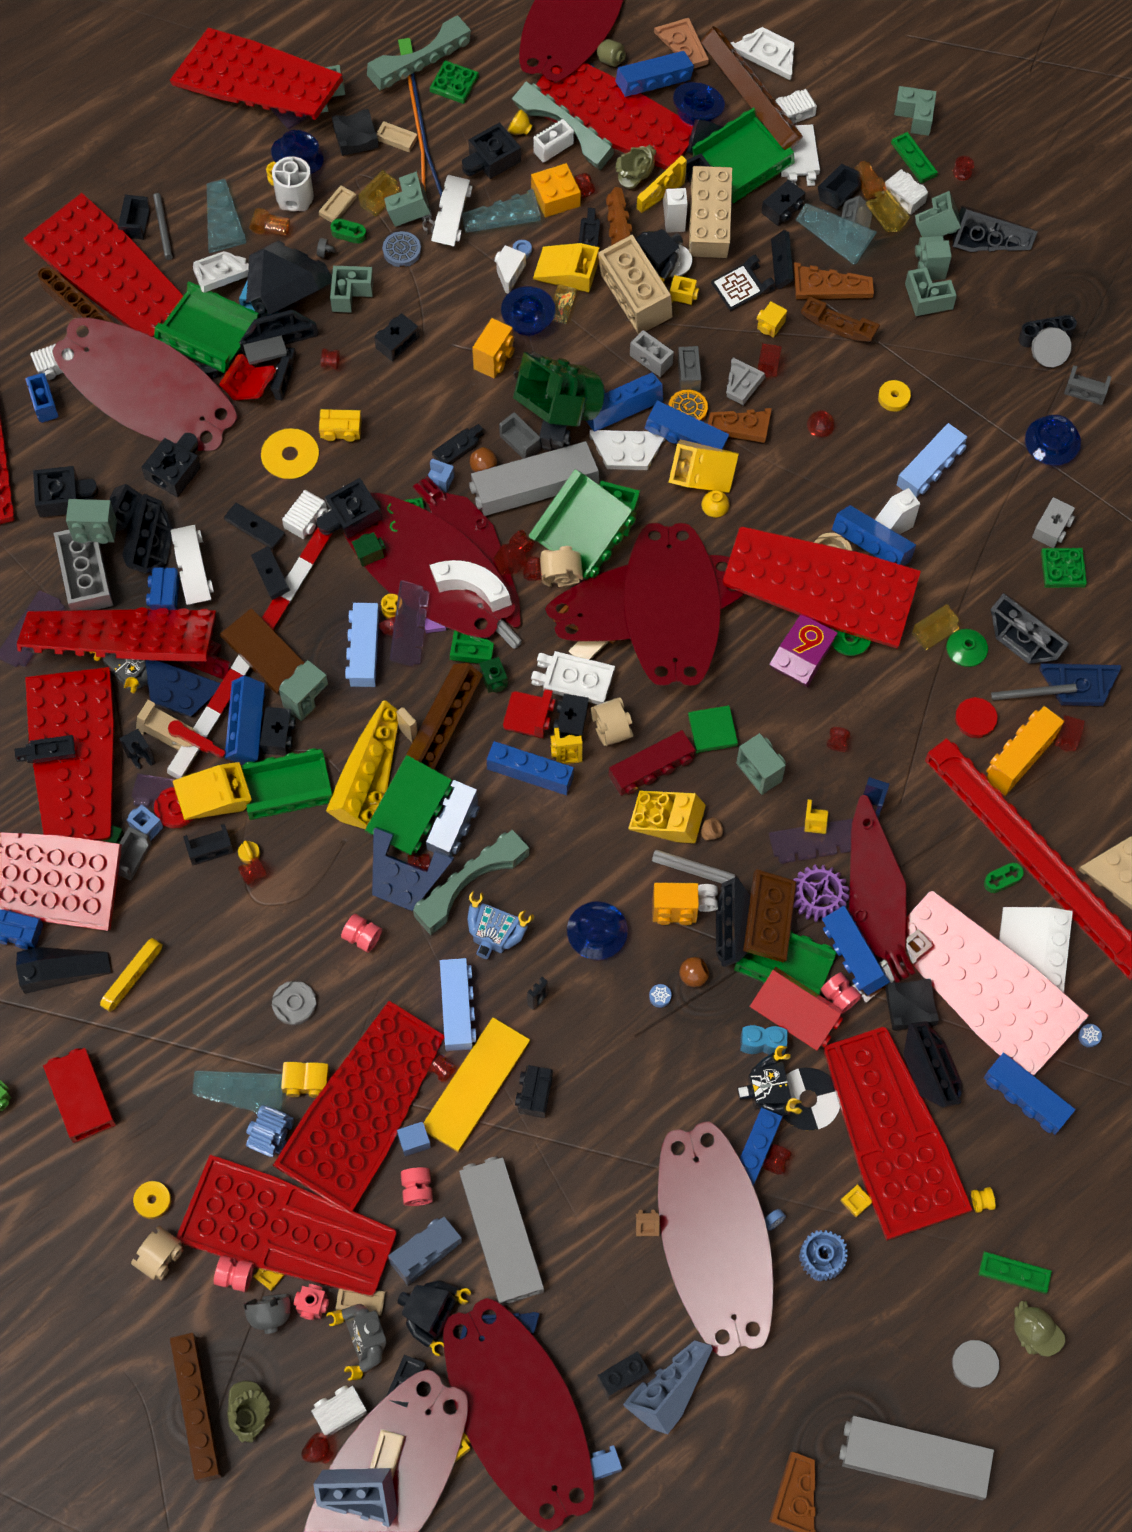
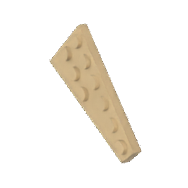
(1113, 871)

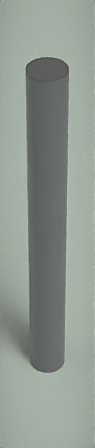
(162, 226)
(1033, 692)

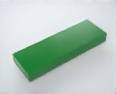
(914, 157)
(1015, 1272)

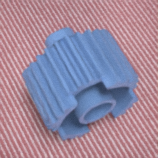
(269, 1131)
(821, 1268)

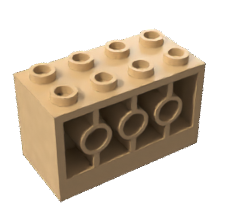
(710, 211)
(635, 284)

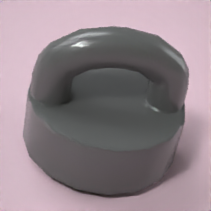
(323, 247)

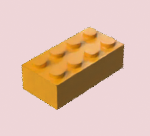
(1023, 749)

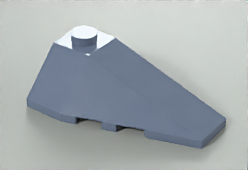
(667, 1395)

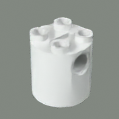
(292, 184)

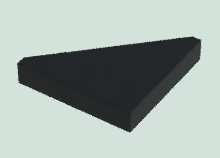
(700, 131)

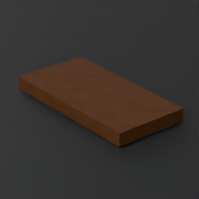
(261, 649)
(770, 916)

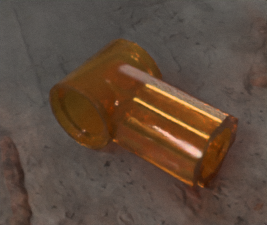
(869, 180)
(264, 222)

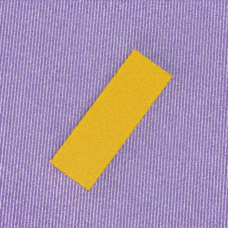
(475, 1084)

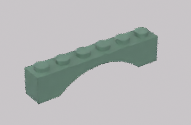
(389, 69)
(534, 103)
(504, 854)

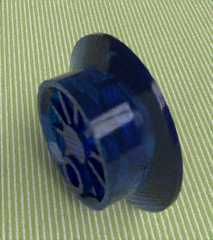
(698, 102)
(300, 145)
(528, 310)
(1053, 440)
(597, 930)

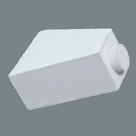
(675, 209)
(900, 512)

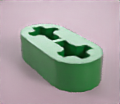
(348, 230)
(1001, 873)

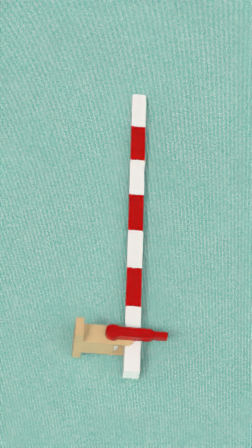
(192, 740)

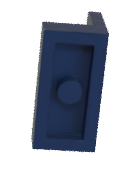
(876, 791)

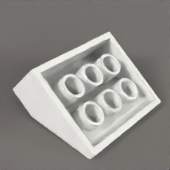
(1039, 938)

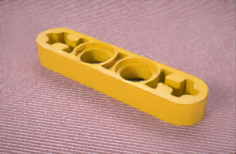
(131, 974)

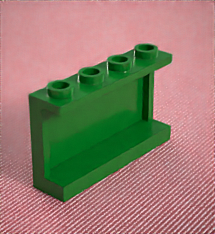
(287, 783)
(410, 804)
(805, 963)

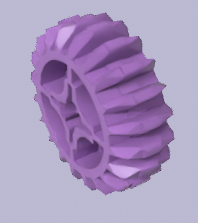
(812, 889)

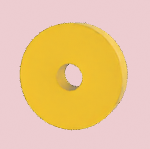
(894, 388)
(149, 1190)

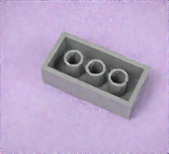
(83, 573)

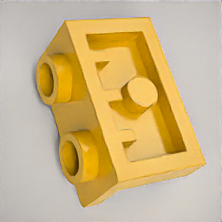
(566, 749)

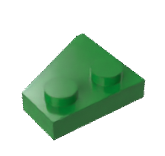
(470, 648)

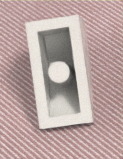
(509, 266)

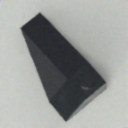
(988, 232)
(53, 967)

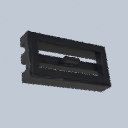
(539, 993)

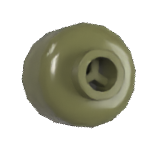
(611, 52)

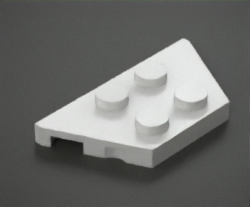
(767, 51)
(219, 270)
(626, 448)

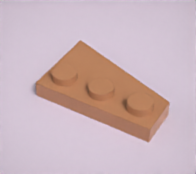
(682, 37)

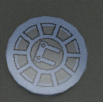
(401, 249)

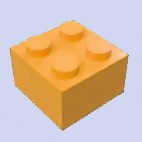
(555, 190)
(493, 348)
(675, 903)

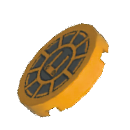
(690, 403)

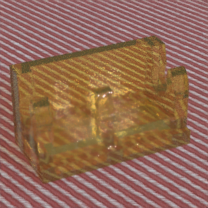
(373, 195)
(888, 211)
(936, 627)

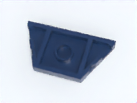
(1091, 681)
(177, 688)

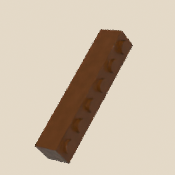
(444, 714)
(195, 1408)

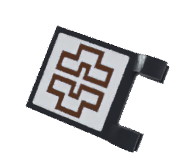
(742, 285)

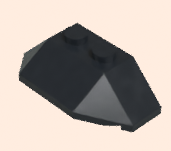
(289, 324)
(148, 536)
(1026, 632)
(731, 922)
(931, 1065)

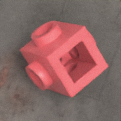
(313, 1310)

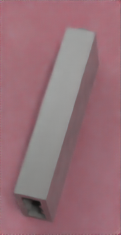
(530, 478)
(501, 1231)
(916, 1457)

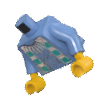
(494, 928)

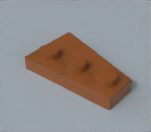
(745, 426)
(795, 1497)

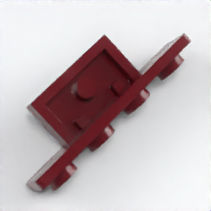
(214, 665)

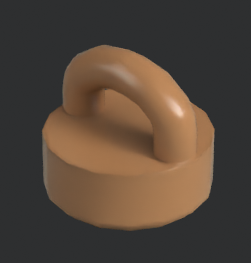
(711, 829)

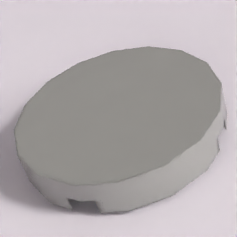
(1051, 347)
(294, 1003)
(975, 1364)

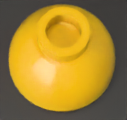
(520, 124)
(715, 503)

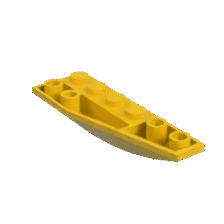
(366, 770)

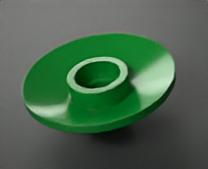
(848, 648)
(965, 655)

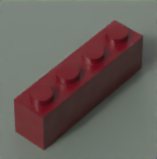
(651, 763)

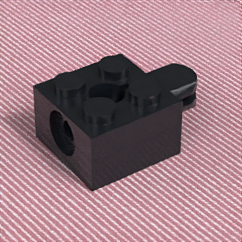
(484, 151)
(180, 461)
(63, 483)
(344, 504)

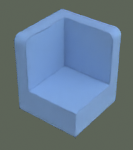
(441, 474)
(413, 1138)

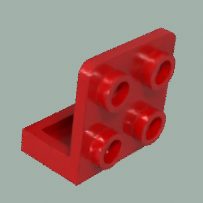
(246, 381)
(529, 713)

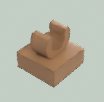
(647, 1223)

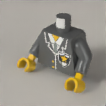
(129, 672)
(365, 1335)

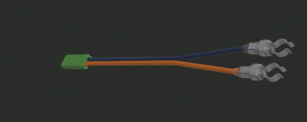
(406, 48)

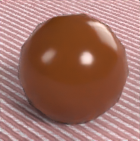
(482, 459)
(694, 972)

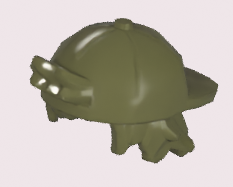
(635, 165)
(1037, 1331)
(247, 1410)

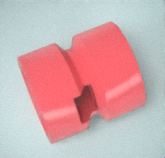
(362, 933)
(840, 992)
(413, 1179)
(232, 1273)

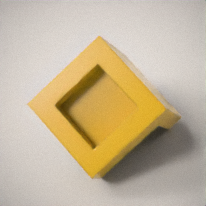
(815, 819)

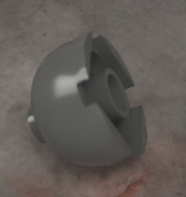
(268, 1312)

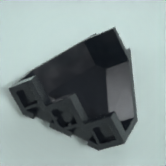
(282, 277)

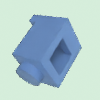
(142, 814)
(605, 1464)

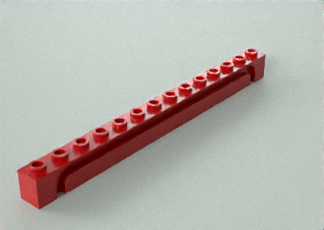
(1033, 853)

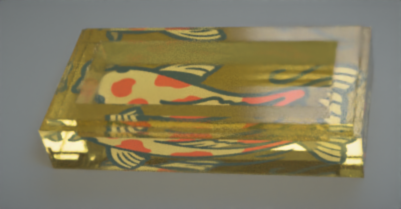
(563, 302)

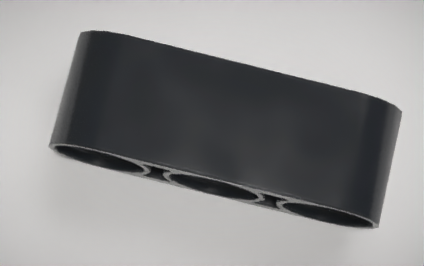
(1034, 327)

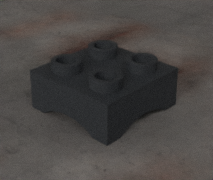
(355, 132)
(911, 1003)

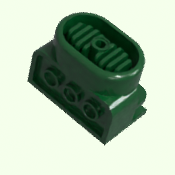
(559, 390)

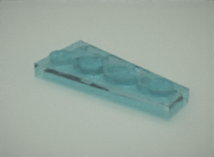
(501, 214)
(223, 221)
(839, 233)
(240, 1089)

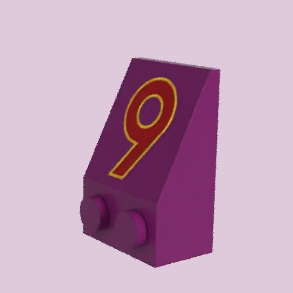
(803, 650)

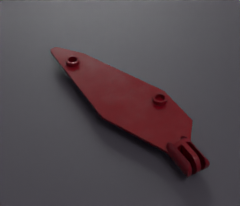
(472, 523)
(878, 891)

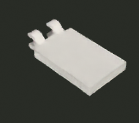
(805, 157)
(574, 676)

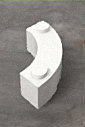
(452, 204)
(189, 557)
(470, 576)

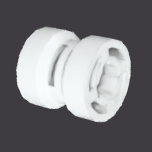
(707, 897)

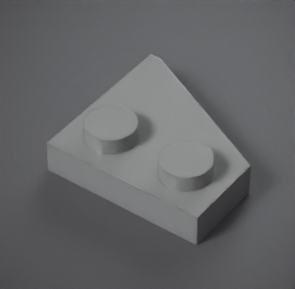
(743, 381)

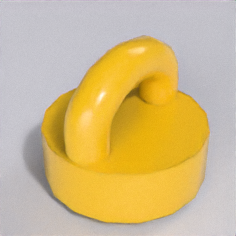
(248, 851)

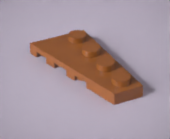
(617, 216)
(830, 284)

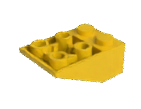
(568, 265)
(703, 467)
(213, 791)
(668, 815)

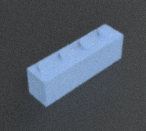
(932, 460)
(363, 645)
(455, 1002)

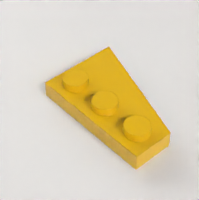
(670, 179)

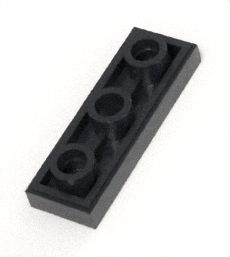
(782, 259)
(246, 520)
(270, 572)

